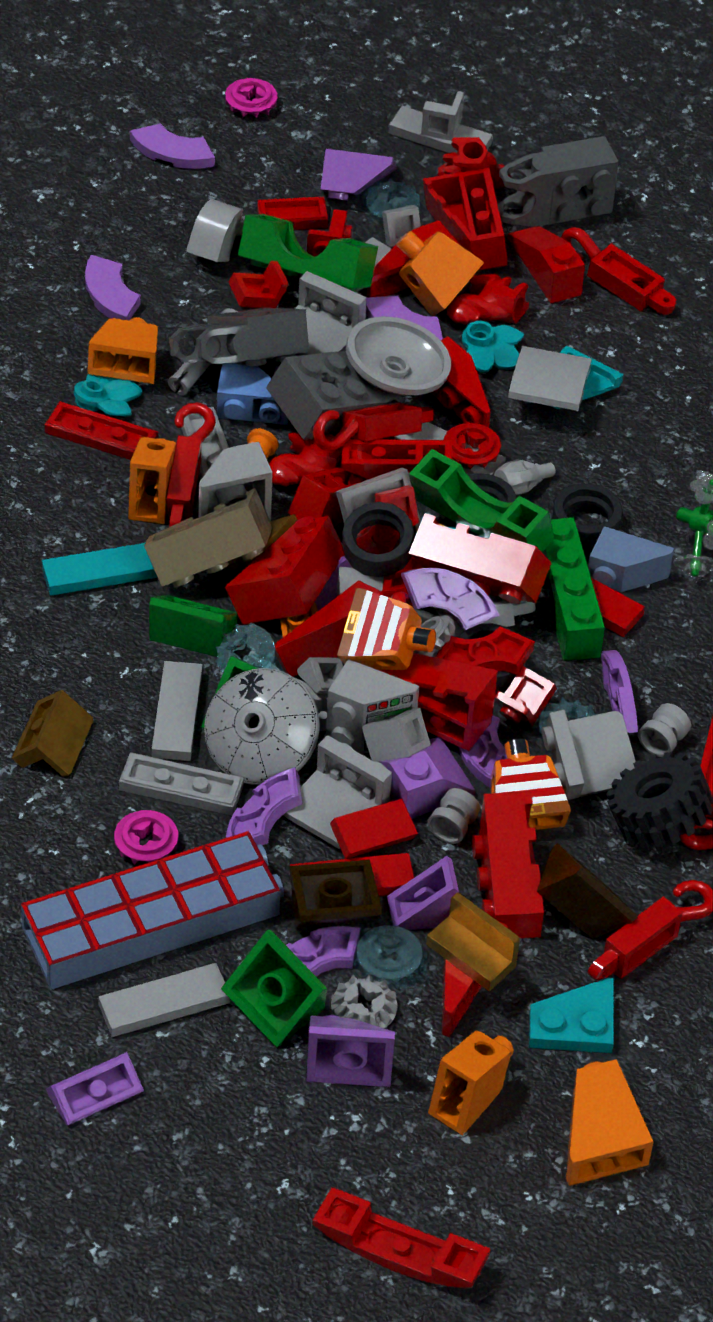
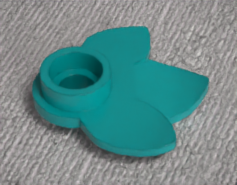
(492, 345)
(106, 394)

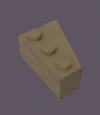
(209, 541)

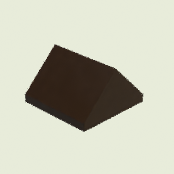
(334, 894)
(582, 895)

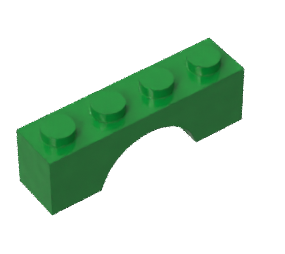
(273, 239)
(450, 492)
(576, 606)

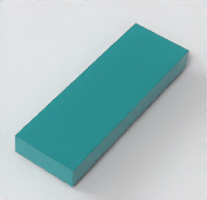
(97, 569)

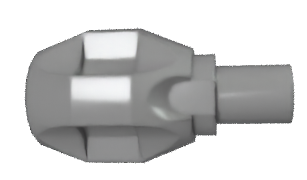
(524, 474)

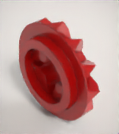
(475, 436)

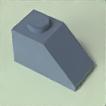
(628, 560)

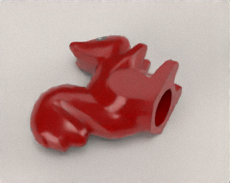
(471, 155)
(489, 301)
(290, 467)

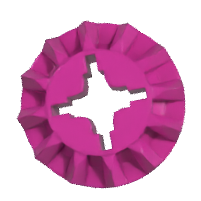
(240, 92)
(136, 827)

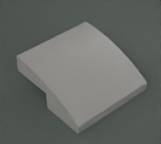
(550, 378)

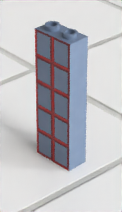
(151, 909)

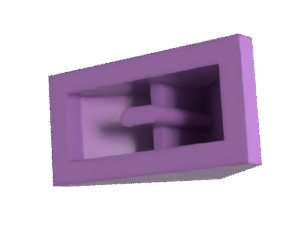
(424, 899)

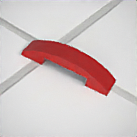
(398, 1246)

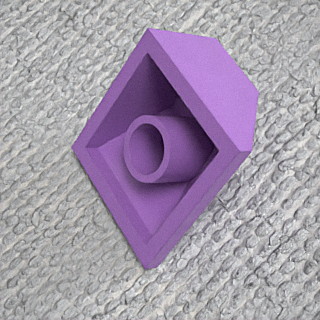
(352, 172)
(426, 777)
(349, 1052)

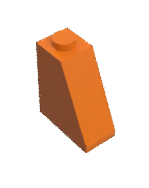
(605, 1125)

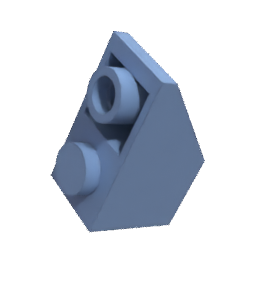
(245, 397)

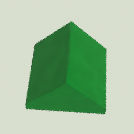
(189, 624)
(275, 989)

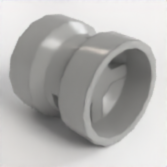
(669, 726)
(453, 817)

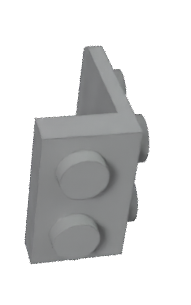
(329, 313)
(588, 751)
(338, 787)

